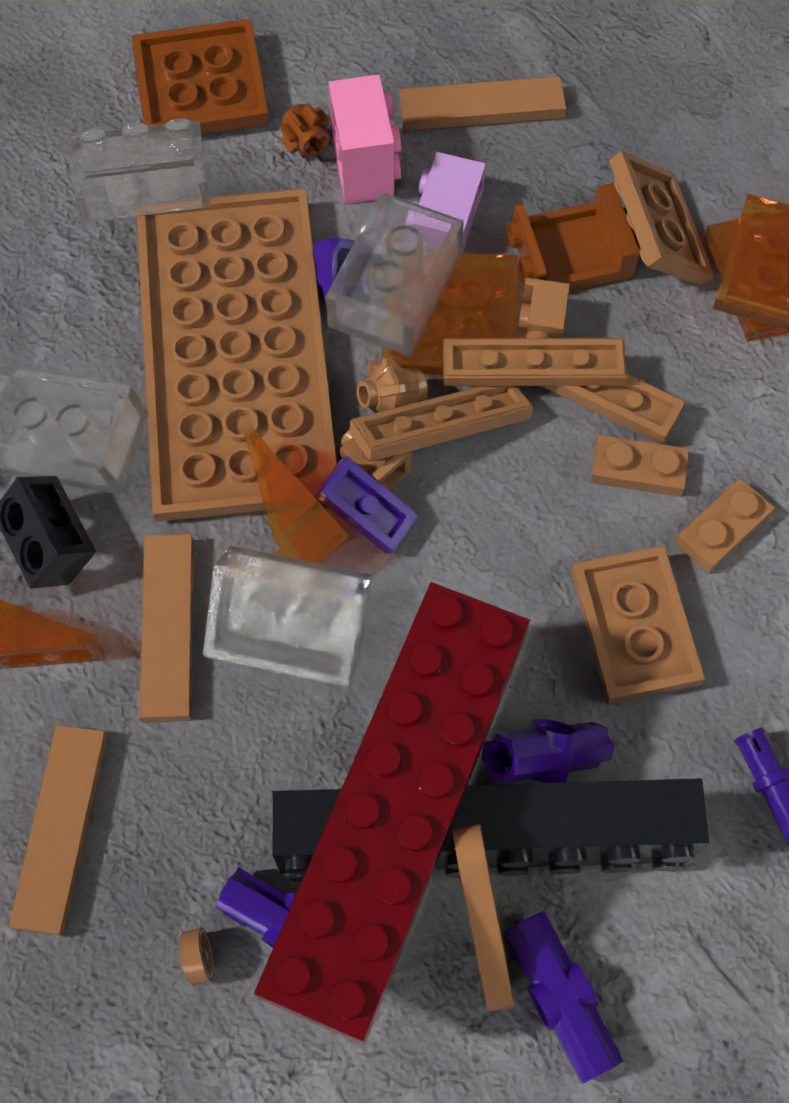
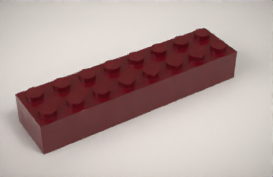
(393, 815)

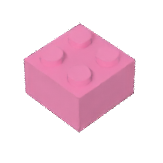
(364, 138)

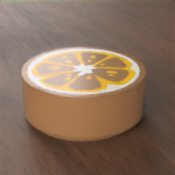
(196, 956)

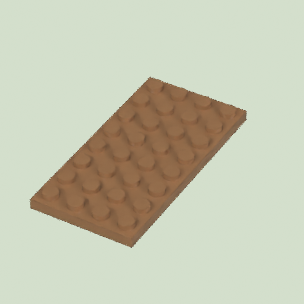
(231, 350)

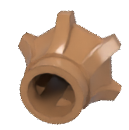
(391, 386)

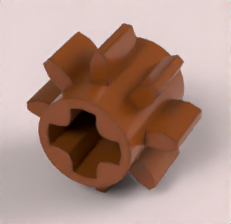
(305, 130)

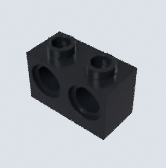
(44, 531)

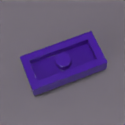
(366, 505)

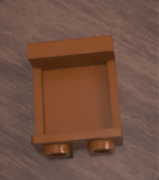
(576, 244)

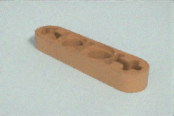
(483, 917)

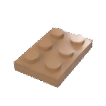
(660, 219)
(636, 625)

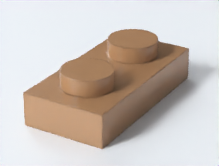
(639, 465)
(724, 525)

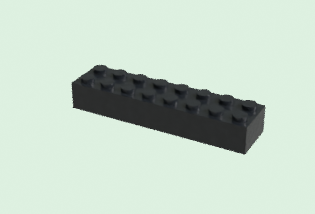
(535, 825)

